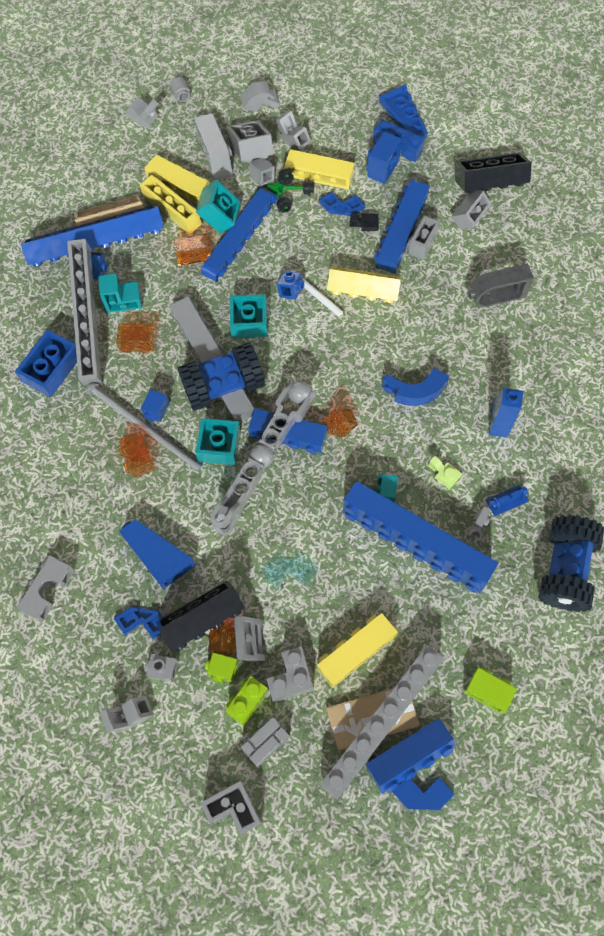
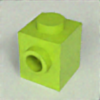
(221, 668)

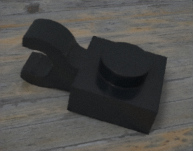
(367, 222)

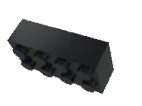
(493, 172)
(199, 616)

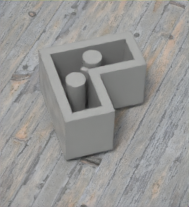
(295, 681)
(232, 802)

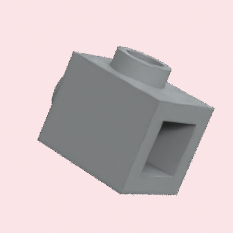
(262, 171)
(161, 668)

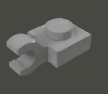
(482, 520)

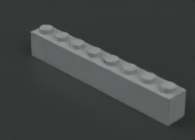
(84, 312)
(204, 348)
(381, 722)

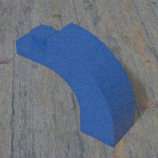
(416, 393)

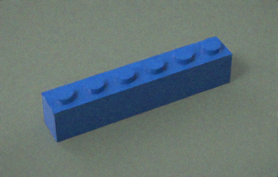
(402, 226)

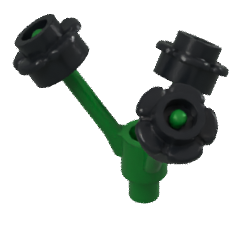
(285, 177)

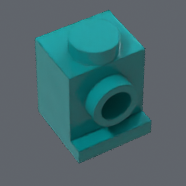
(387, 487)

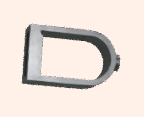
(501, 286)

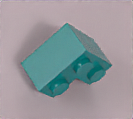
(119, 296)

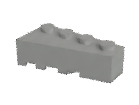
(214, 146)

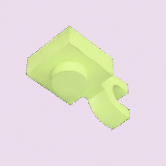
(446, 474)

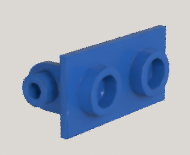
(507, 500)

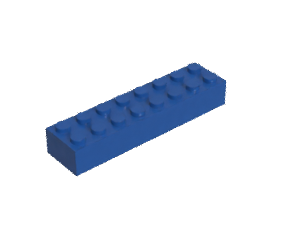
(97, 233)
(418, 537)

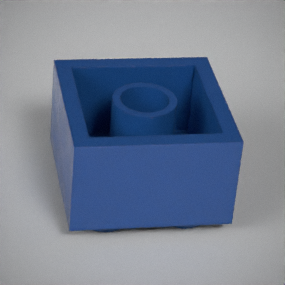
(383, 157)

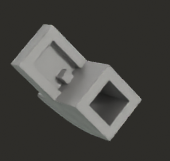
(258, 94)
(141, 112)
(291, 133)
(127, 715)

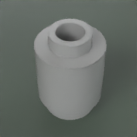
(180, 89)

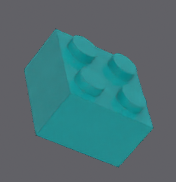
(218, 206)
(248, 316)
(218, 441)

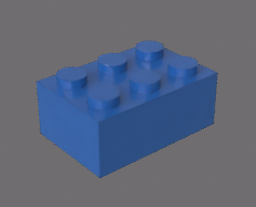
(48, 363)

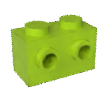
(490, 690)
(246, 701)

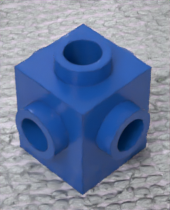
(99, 265)
(290, 285)

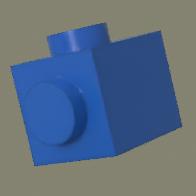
(155, 406)

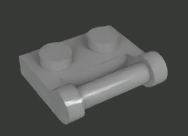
(249, 639)

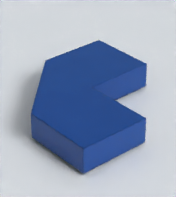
(333, 204)
(135, 616)
(432, 799)

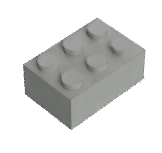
(250, 140)

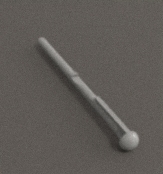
(93, 388)

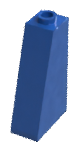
(505, 411)
(158, 555)

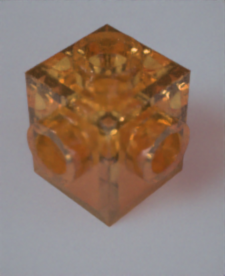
(340, 422)
(222, 640)

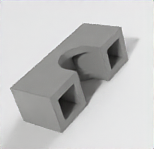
(51, 573)

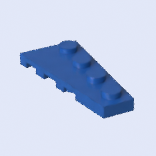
(402, 110)

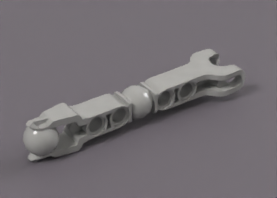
(262, 455)

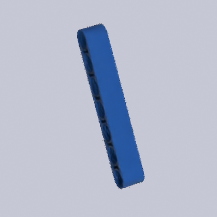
(237, 235)

